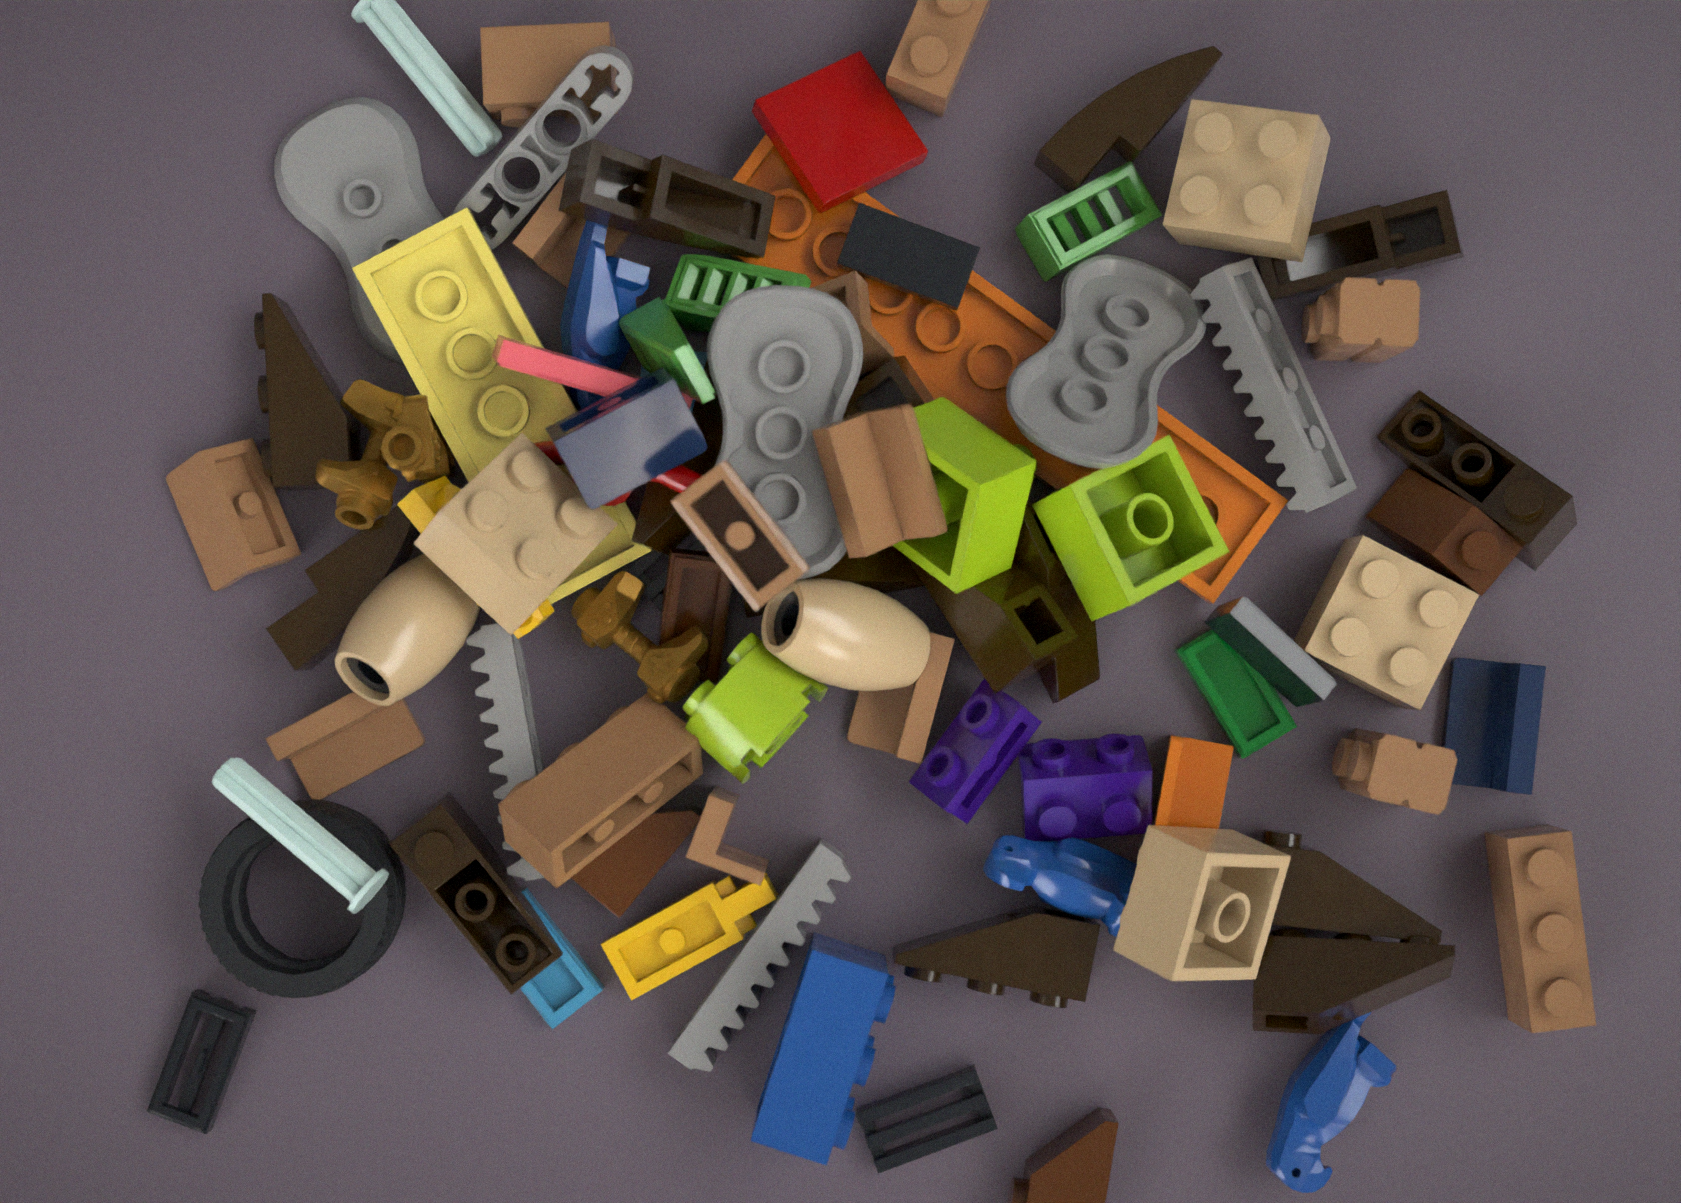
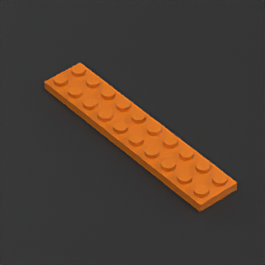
(976, 350)

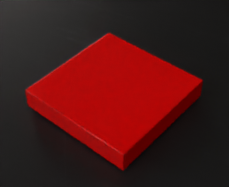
(839, 131)

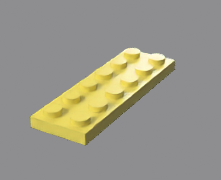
(443, 312)

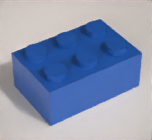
(823, 1050)

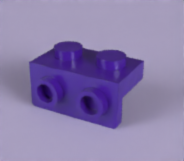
(975, 752)
(1085, 788)

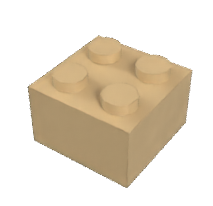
(1247, 179)
(514, 533)
(1384, 622)
(1201, 903)

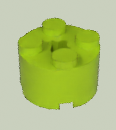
(750, 708)

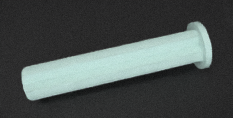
(430, 74)
(299, 832)

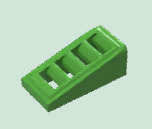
(1052, 240)
(701, 281)
(661, 343)

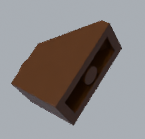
(1443, 531)
(632, 862)
(1072, 1165)

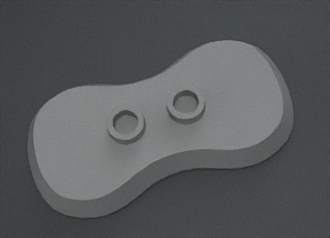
(357, 186)
(780, 370)
(1099, 376)

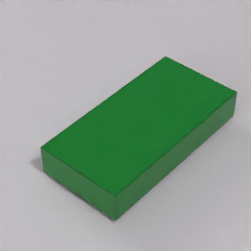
(1235, 693)

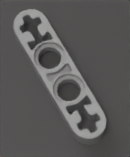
(536, 145)

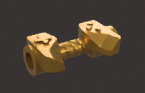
(418, 444)
(367, 484)
(605, 619)

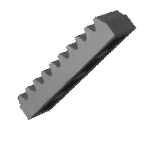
(1277, 385)
(512, 713)
(752, 963)

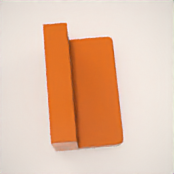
(1193, 783)

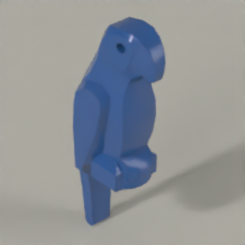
(596, 299)
(1065, 875)
(1322, 1102)

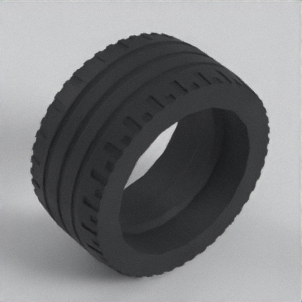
(241, 945)

